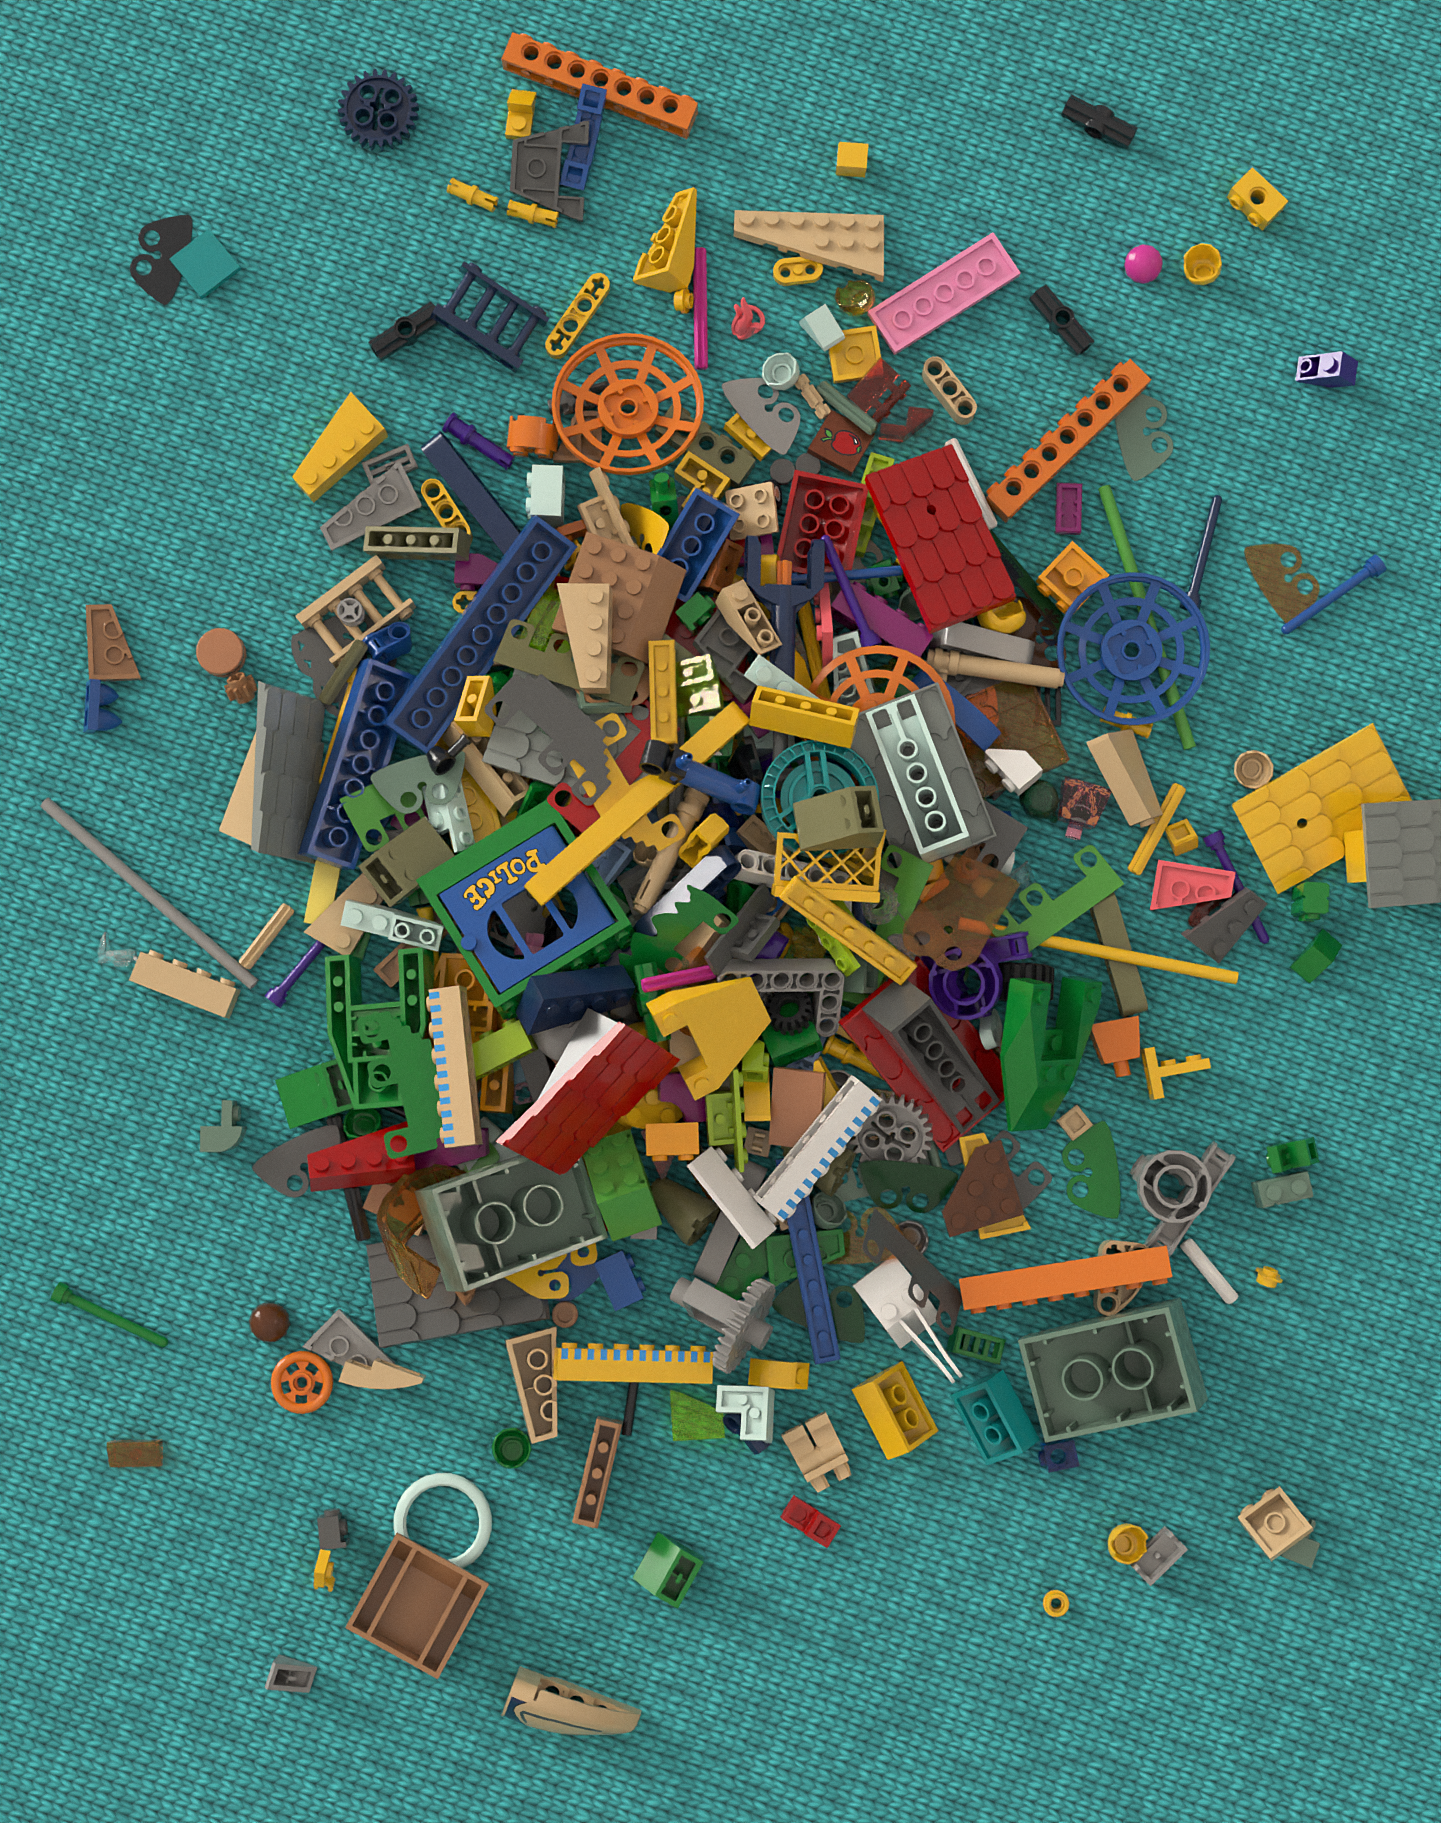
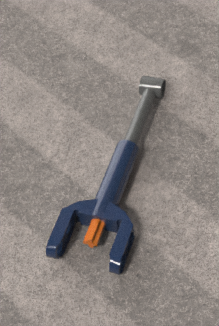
(783, 603)

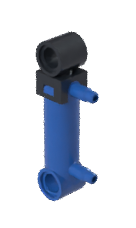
(678, 767)

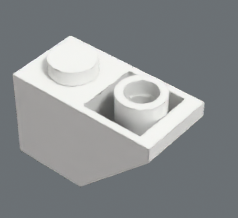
(1014, 767)

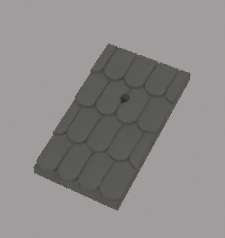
(410, 1318)

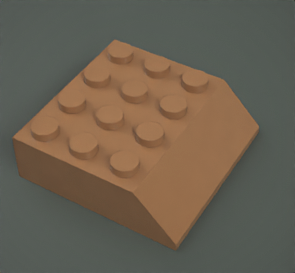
(642, 588)
(417, 1605)

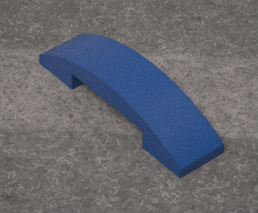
(580, 158)
(967, 716)

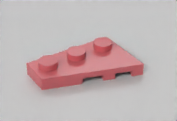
(824, 631)
(1189, 884)

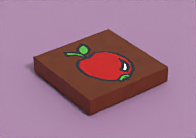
(840, 443)

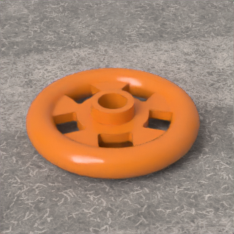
(314, 1400)

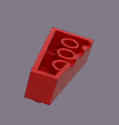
(360, 1162)

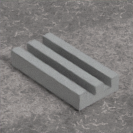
(386, 456)

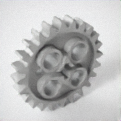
(903, 1116)

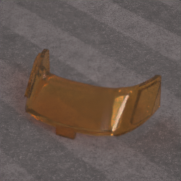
(401, 1217)

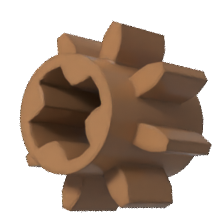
(240, 688)

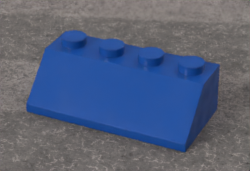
(698, 538)

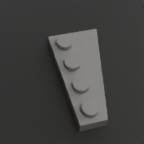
(378, 505)

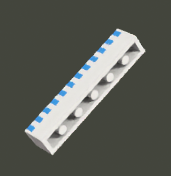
(817, 1148)

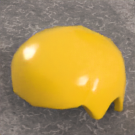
(1202, 264)
(1127, 1543)

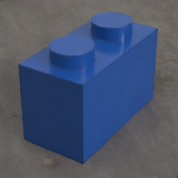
(620, 1280)

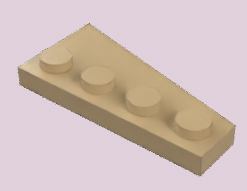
(328, 926)

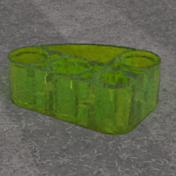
(543, 619)

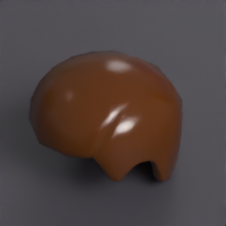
(269, 1322)

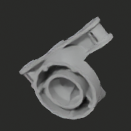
(1200, 1182)

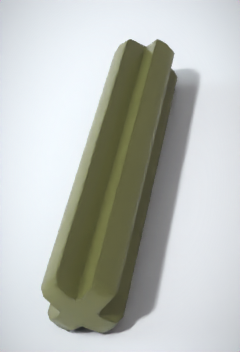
(343, 672)

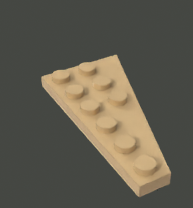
(826, 238)

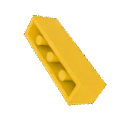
(804, 716)

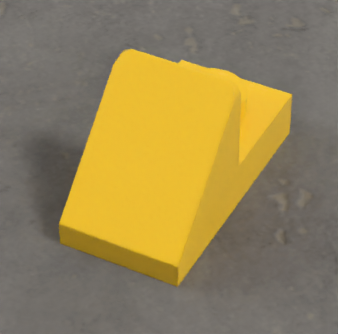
(520, 113)

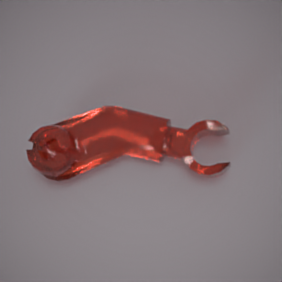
(1203, 909)

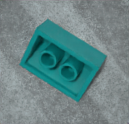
(995, 1418)

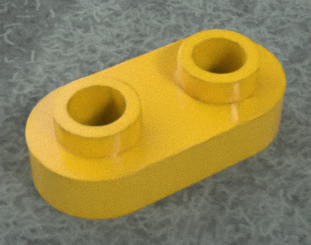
(796, 267)

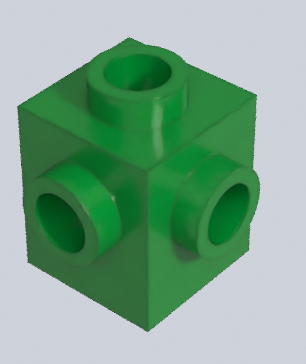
(883, 588)

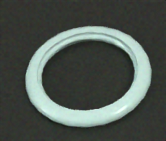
(463, 1485)

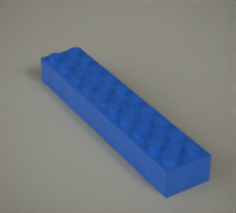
(475, 637)

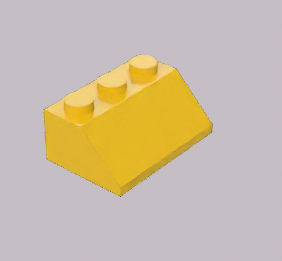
(895, 1410)

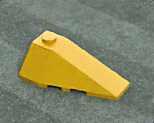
(671, 256)

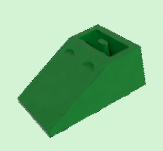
(314, 1094)

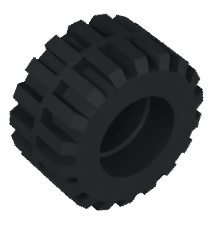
(1025, 970)

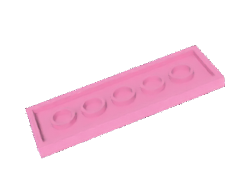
(943, 293)

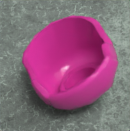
(1143, 264)

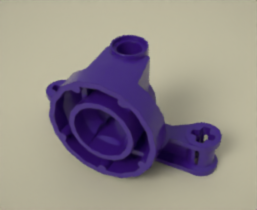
(949, 987)

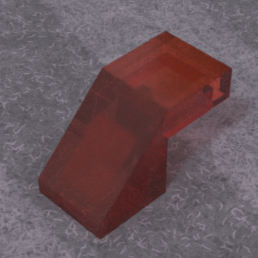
(915, 420)

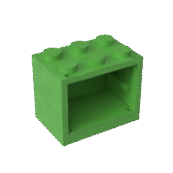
(621, 1186)

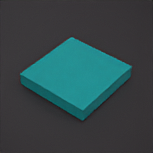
(205, 264)

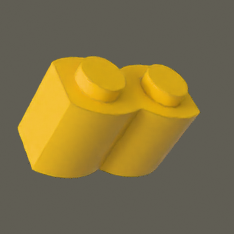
(703, 840)

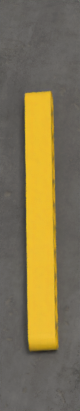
(631, 809)

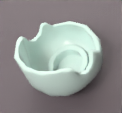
(780, 371)

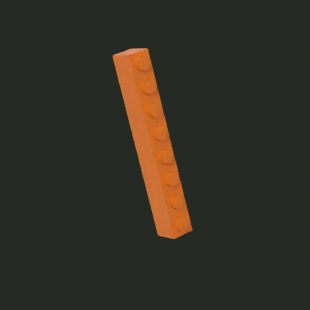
(1065, 1278)

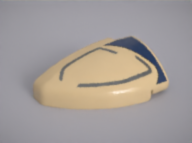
(556, 1713)

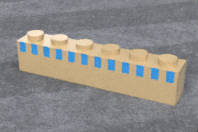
(454, 1066)

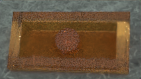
(135, 1453)

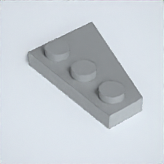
(344, 1340)

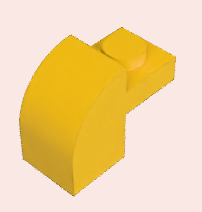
(778, 1374)

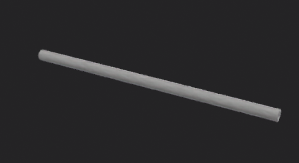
(149, 893)

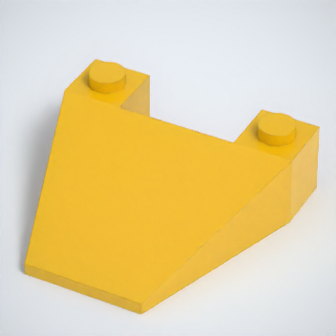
(723, 1023)

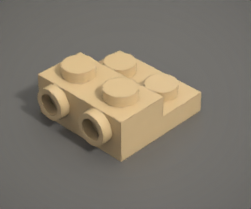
(1274, 1523)

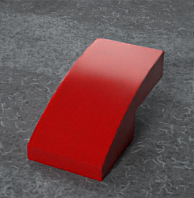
(810, 1521)

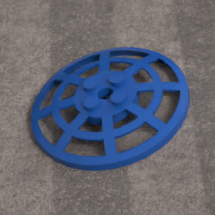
(1146, 640)

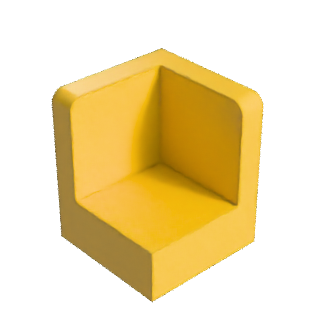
(852, 159)

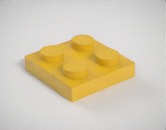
(855, 354)

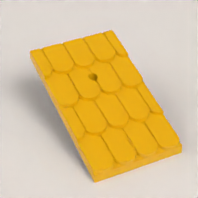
(1328, 796)

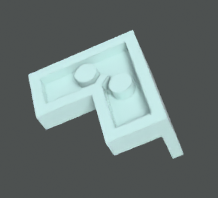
(755, 1407)

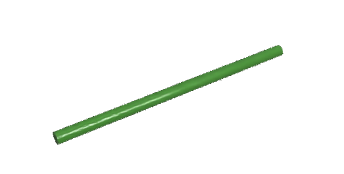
(1139, 592)

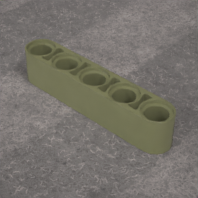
(1123, 976)

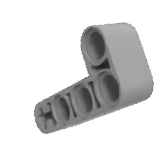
(983, 643)

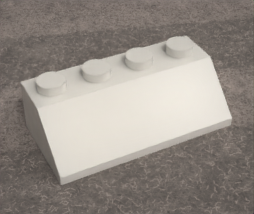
(732, 1197)

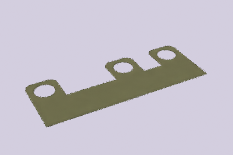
(558, 666)

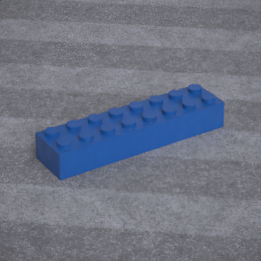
(358, 752)

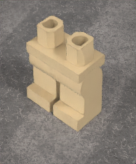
(822, 1457)

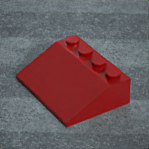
(818, 508)

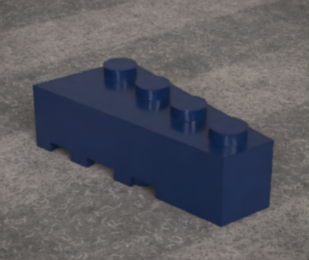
(565, 996)

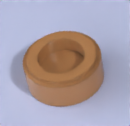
(565, 1314)

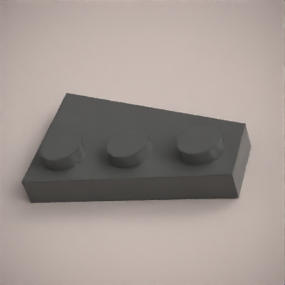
(1223, 929)

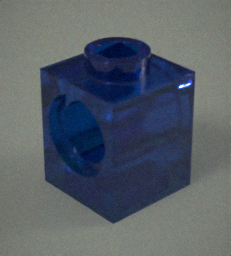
(1069, 1458)

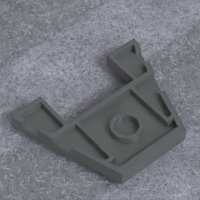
(538, 168)
(728, 653)

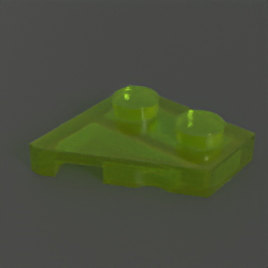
(694, 1418)

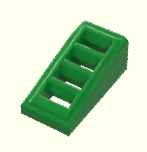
(955, 1340)

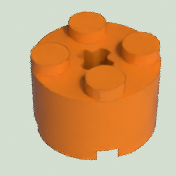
(532, 435)

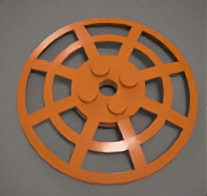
(627, 392)
(869, 700)

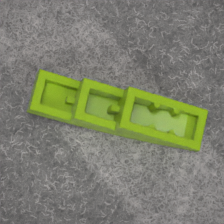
(875, 463)

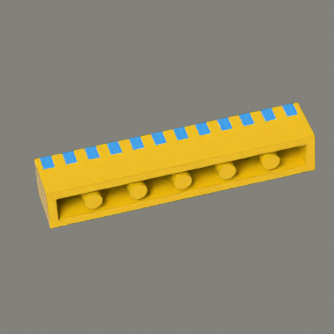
(633, 1364)

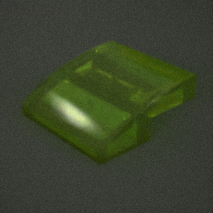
(697, 686)

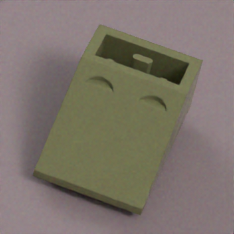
(840, 820)
(405, 859)

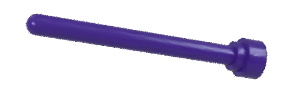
(867, 636)
(1216, 842)
(279, 993)

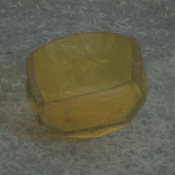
(855, 298)

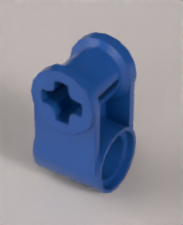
(389, 642)

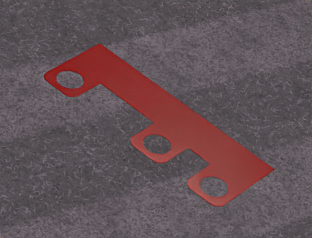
(628, 762)

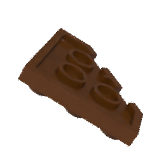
(983, 1192)

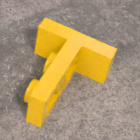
(1169, 1067)

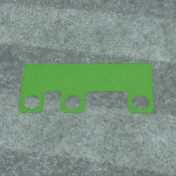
(370, 807)

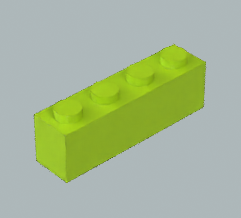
(501, 1048)

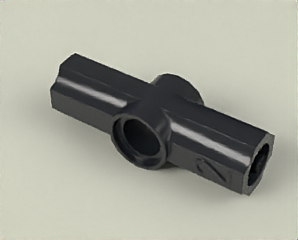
(1099, 121)
(1050, 308)
(391, 339)

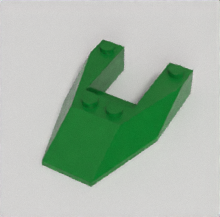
(346, 1007)
(1040, 1060)

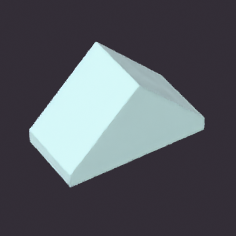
(822, 328)

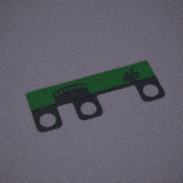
(1028, 586)

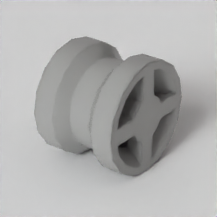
(347, 608)

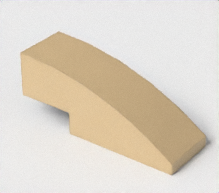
(379, 1376)

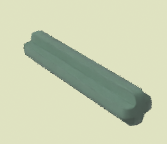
(847, 407)

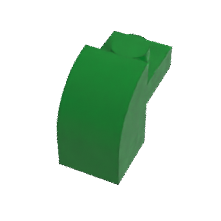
(1292, 1154)

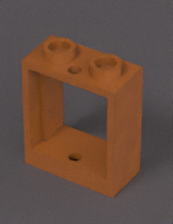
(717, 577)

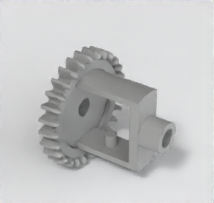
(738, 1321)

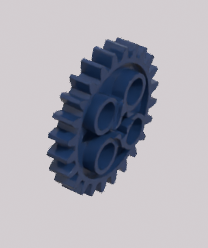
(356, 107)

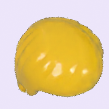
(1004, 618)

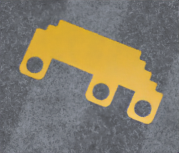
(643, 830)

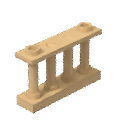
(352, 586)

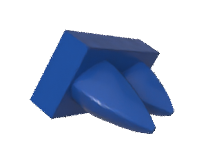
(94, 717)

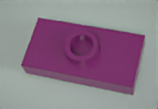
(1068, 508)

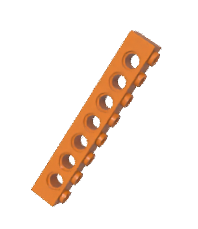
(630, 105)
(1127, 375)

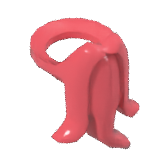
(742, 322)

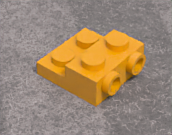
(1069, 576)

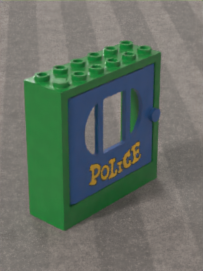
(495, 872)

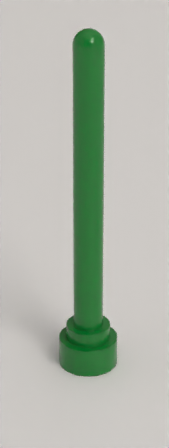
(63, 1294)

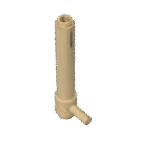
(955, 663)
(689, 813)

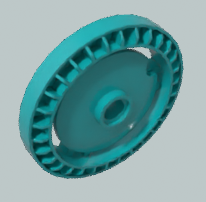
(807, 780)

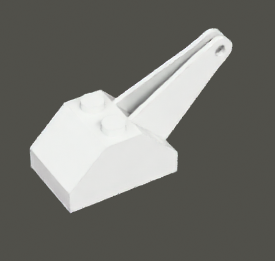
(887, 1297)

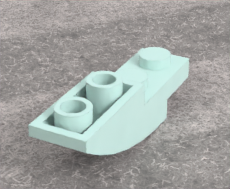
(393, 924)

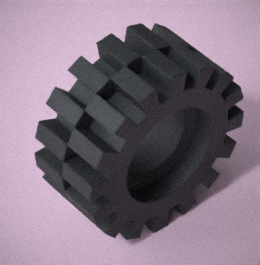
(789, 1023)

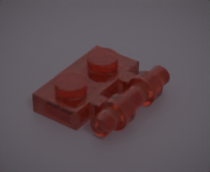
(872, 387)

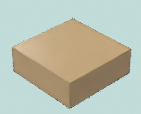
(1074, 1122)

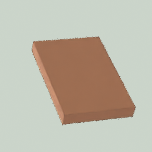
(794, 1103)

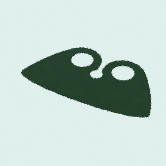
(921, 1178)
(848, 1321)

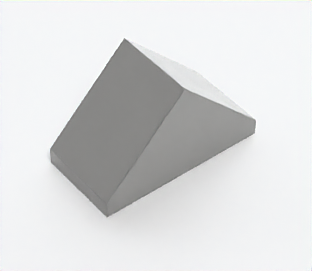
(290, 1675)

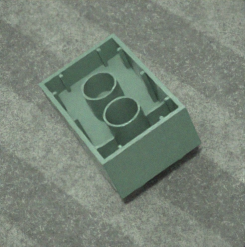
(507, 1219)
(1113, 1371)

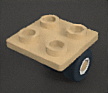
(756, 507)

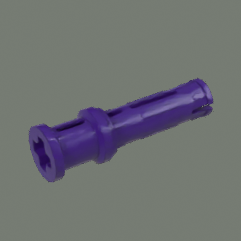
(468, 435)

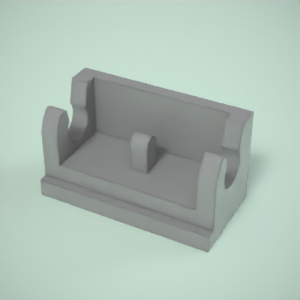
(1161, 1554)

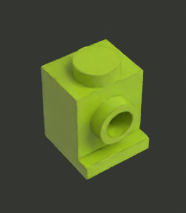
(756, 1063)

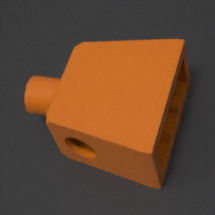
(1117, 1043)

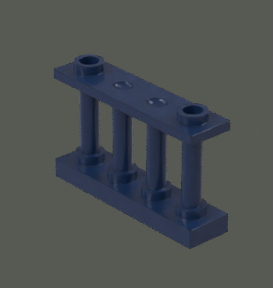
(468, 329)

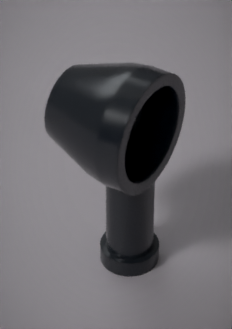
(443, 760)

